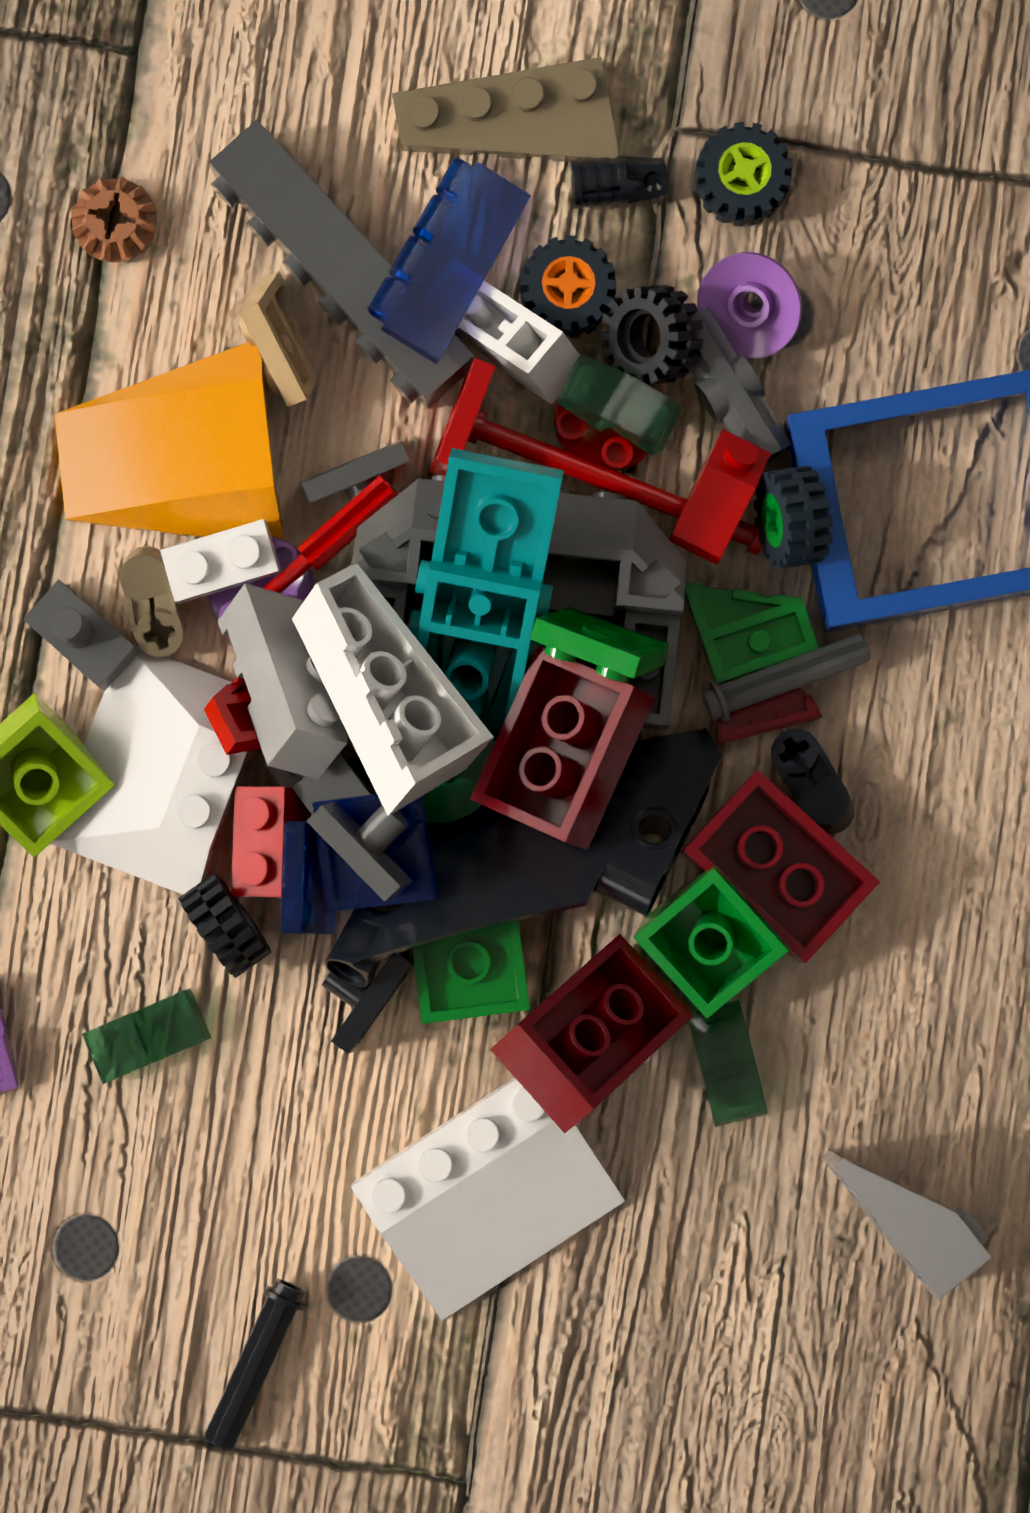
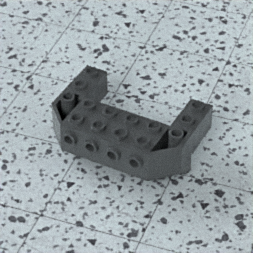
(600, 560)

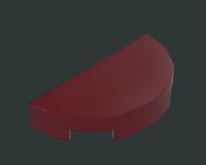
(767, 716)

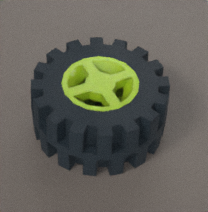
(749, 157)

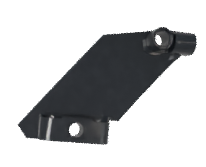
(506, 871)

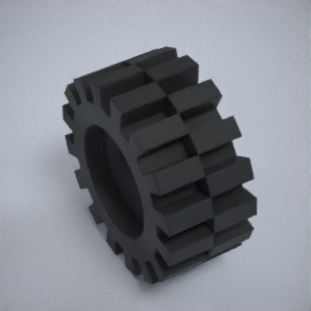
(675, 327)
(225, 925)

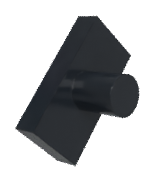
(366, 1001)

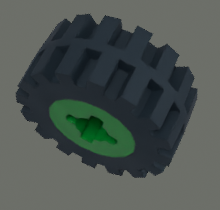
(793, 517)

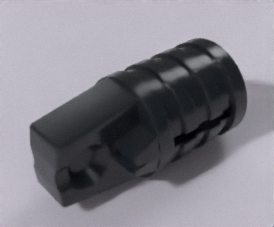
(617, 180)

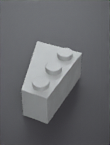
(289, 701)

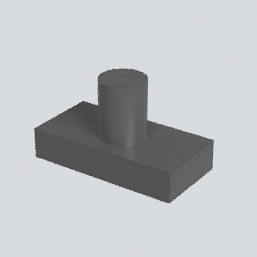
(355, 474)
(81, 635)
(365, 846)

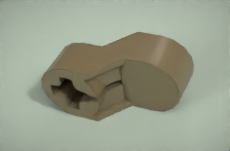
(158, 627)

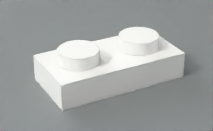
(220, 561)

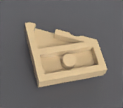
(278, 341)

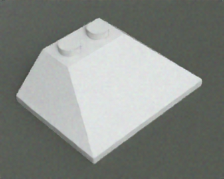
(165, 772)

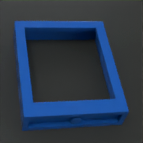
(834, 575)

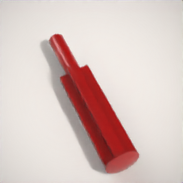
(335, 533)

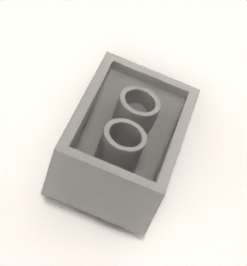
(928, 1236)

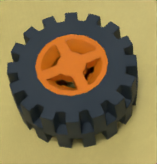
(569, 267)

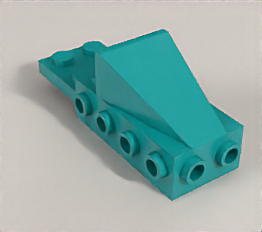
(487, 577)

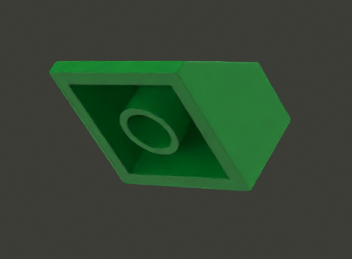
(709, 940)

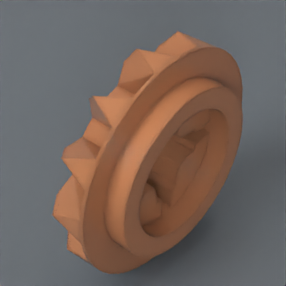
(127, 239)

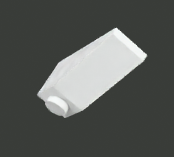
(519, 342)

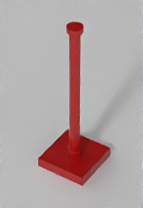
(470, 424)

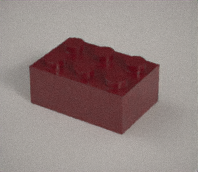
(562, 749)
(782, 865)
(592, 1033)

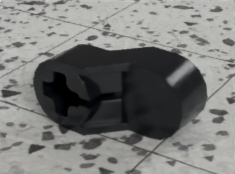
(799, 759)

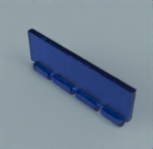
(447, 257)

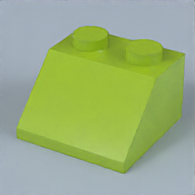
(44, 776)

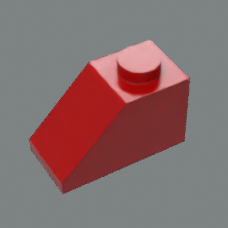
(719, 496)

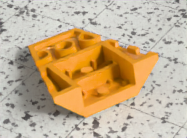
(174, 451)

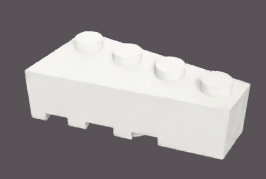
(387, 690)

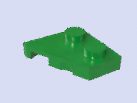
(748, 629)

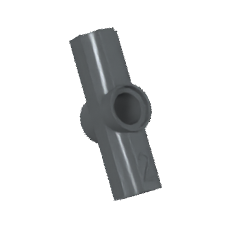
(733, 390)

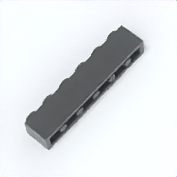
(327, 252)

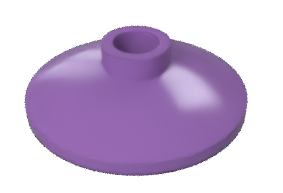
(751, 330)

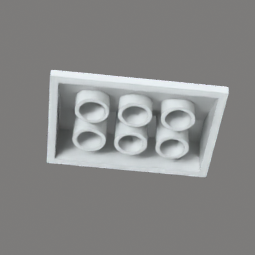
(485, 1196)

